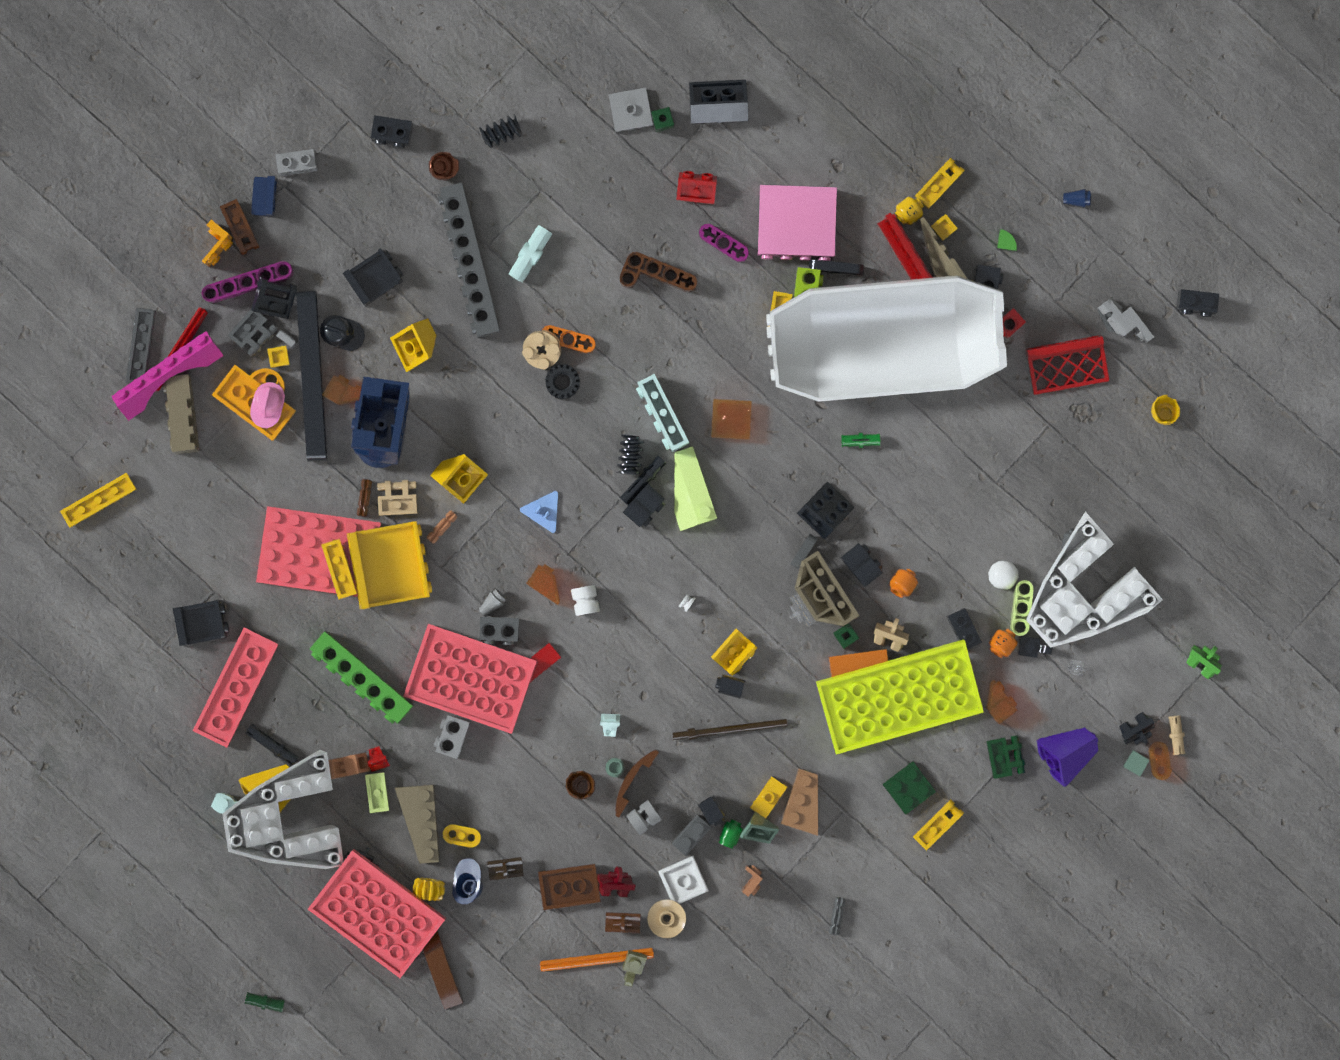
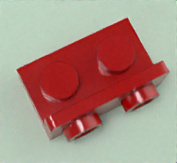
(696, 187)

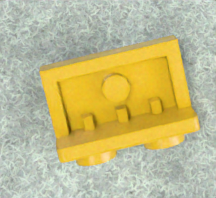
(734, 652)

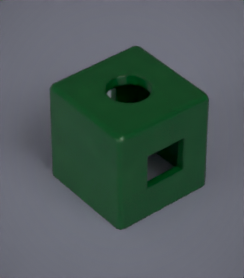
(661, 126)
(838, 635)

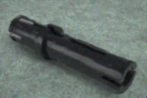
(647, 475)
(272, 745)

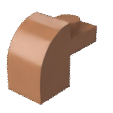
(348, 765)

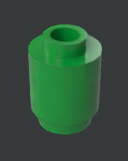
(730, 833)

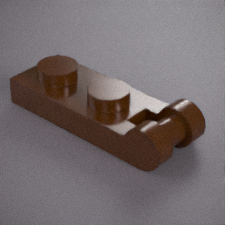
(239, 226)

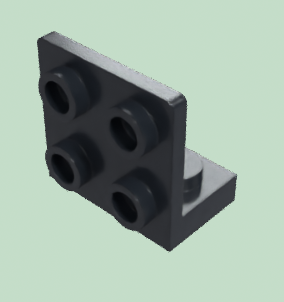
(825, 510)

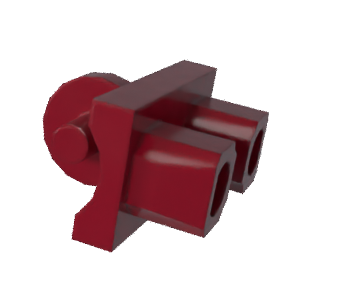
(617, 881)

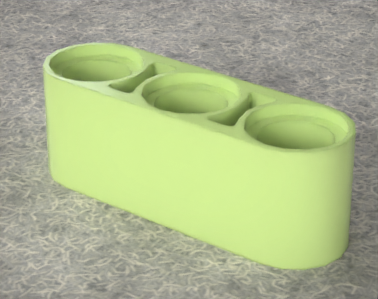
(1020, 598)

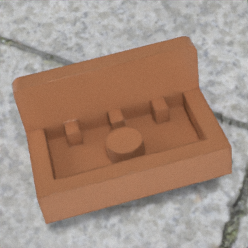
(753, 884)

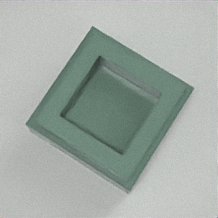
(1136, 763)

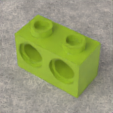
(801, 286)

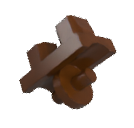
(622, 922)

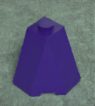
(1068, 753)

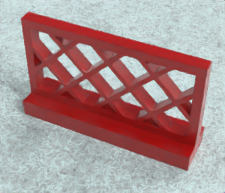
(903, 248)
(1069, 348)

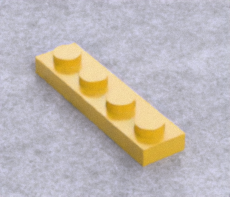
(98, 500)

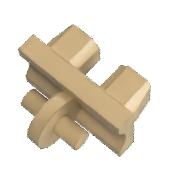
(891, 631)

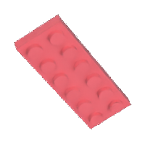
(235, 687)

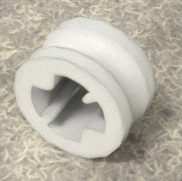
(687, 602)

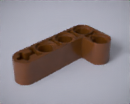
(635, 271)

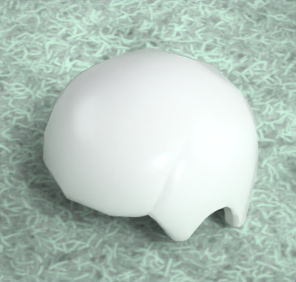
(1003, 575)

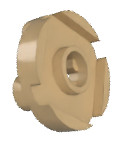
(537, 359)

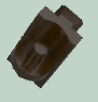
(505, 868)

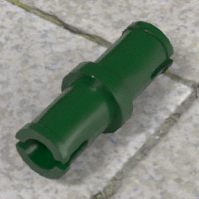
(264, 1002)

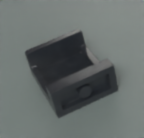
(374, 277)
(200, 622)

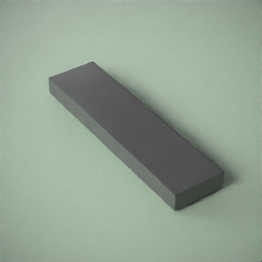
(140, 343)

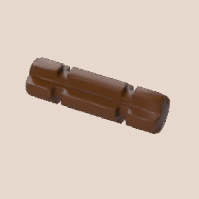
(364, 497)

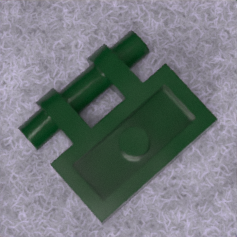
(1000, 759)

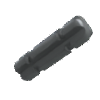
(837, 916)

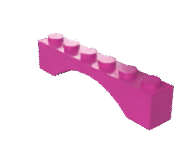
(197, 353)

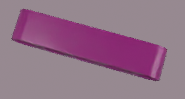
(238, 280)

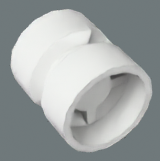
(585, 600)

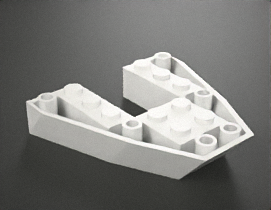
(1063, 613)
(255, 823)

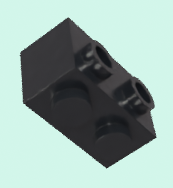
(391, 131)
(1198, 302)

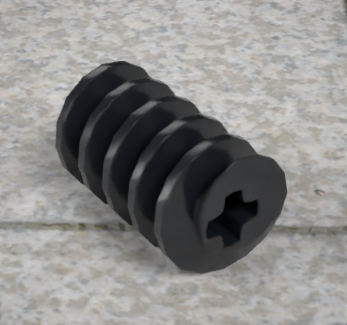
(500, 131)
(630, 455)

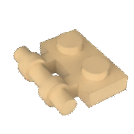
(397, 503)

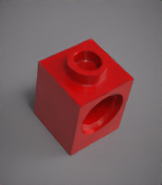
(1018, 321)

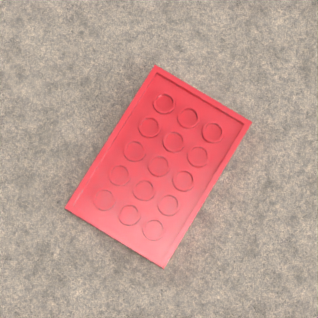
(293, 548)
(470, 678)
(376, 913)

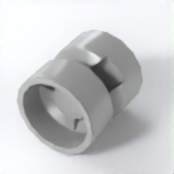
(638, 822)

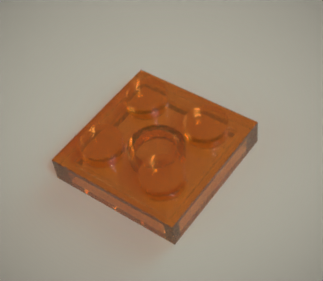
(731, 419)

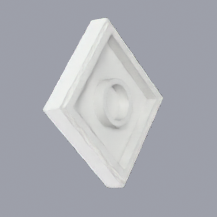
(683, 880)

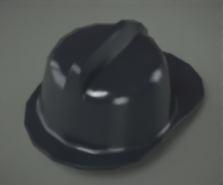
(342, 333)

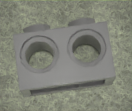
(296, 162)
(457, 738)

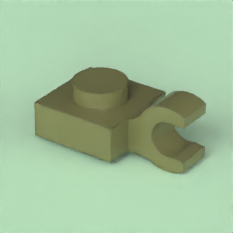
(633, 965)

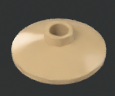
(663, 928)

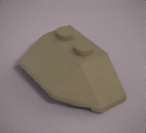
(823, 592)

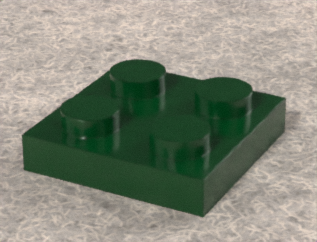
(909, 788)

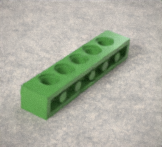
(327, 642)

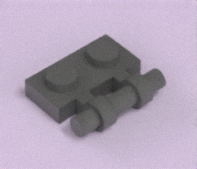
(247, 328)

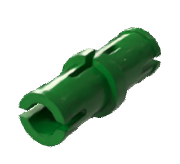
(846, 440)

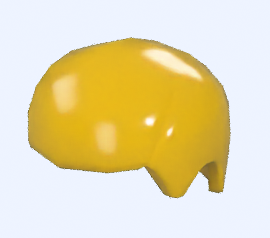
(1165, 410)

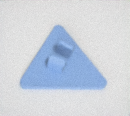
(543, 511)

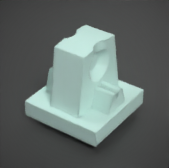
(610, 724)

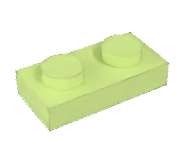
(377, 792)

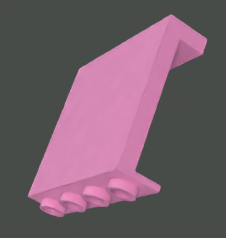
(797, 222)

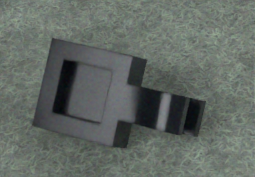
(1030, 647)

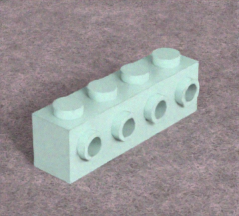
(663, 413)

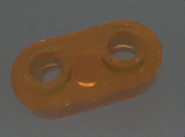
(1161, 760)

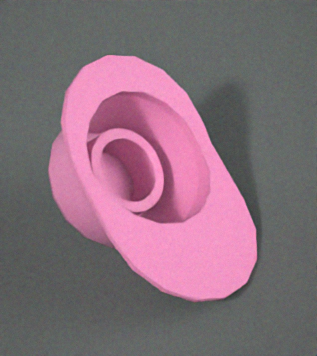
(267, 405)

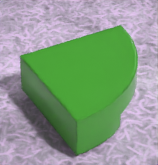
(1006, 241)

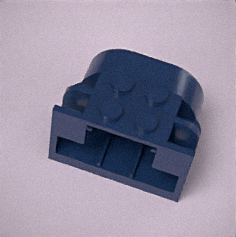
(380, 421)

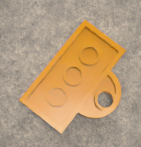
(238, 392)

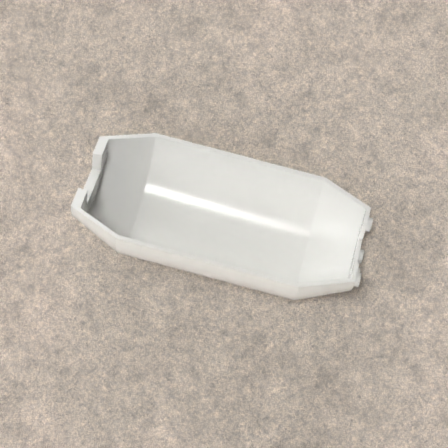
(887, 338)

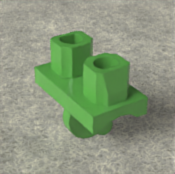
(1211, 666)

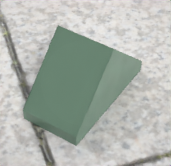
(759, 829)

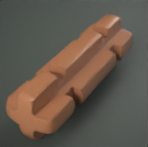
(442, 526)

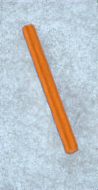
(590, 960)

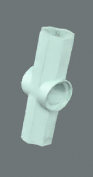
(530, 253)

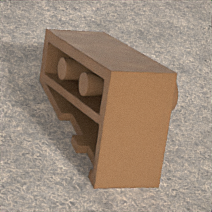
(802, 804)

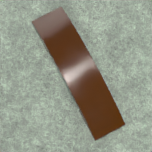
(647, 761)
(441, 972)

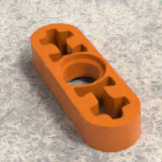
(583, 338)

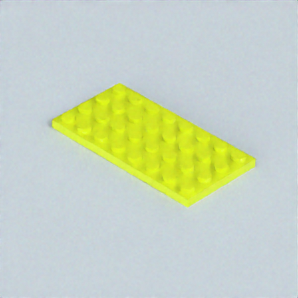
(899, 696)

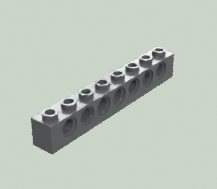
(457, 193)

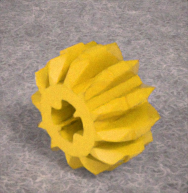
(428, 889)

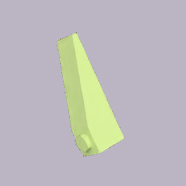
(691, 495)

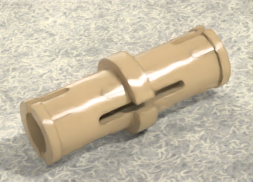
(1176, 735)

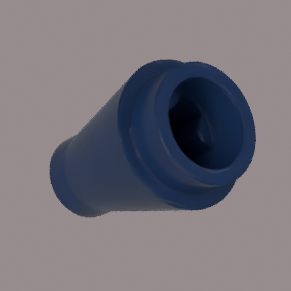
(1078, 198)

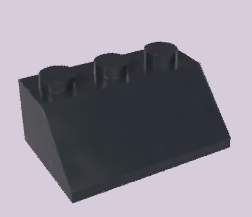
(718, 101)

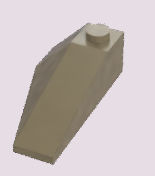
(938, 254)

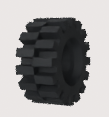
(562, 393)

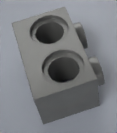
(499, 625)

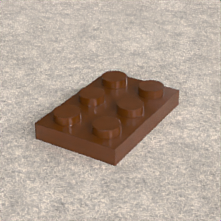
(569, 886)

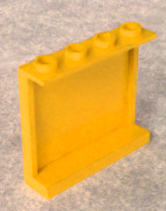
(389, 564)

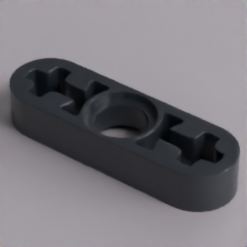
(837, 267)

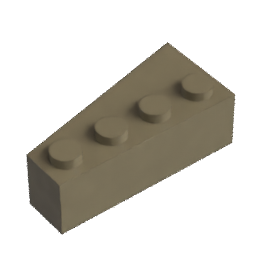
(181, 414)
(420, 814)

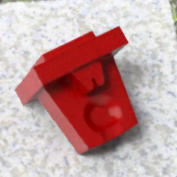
(377, 759)

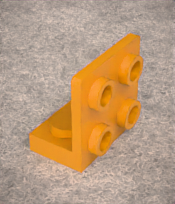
(224, 243)

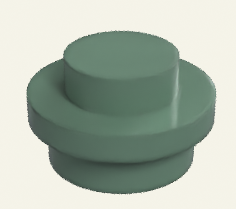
(615, 767)

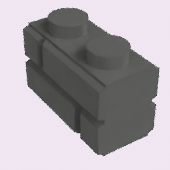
(691, 835)

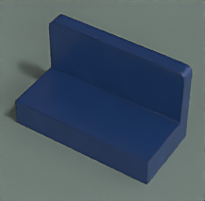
(264, 196)

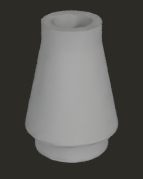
(493, 602)

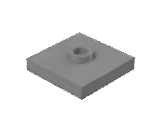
(630, 110)

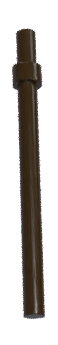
(691, 733)

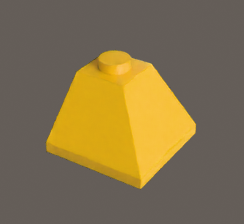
(414, 344)
(459, 476)

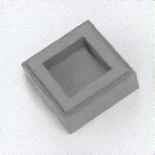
(286, 338)

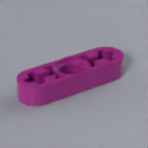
(724, 250)

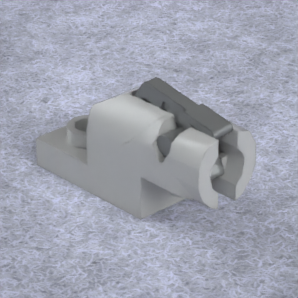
(1123, 322)

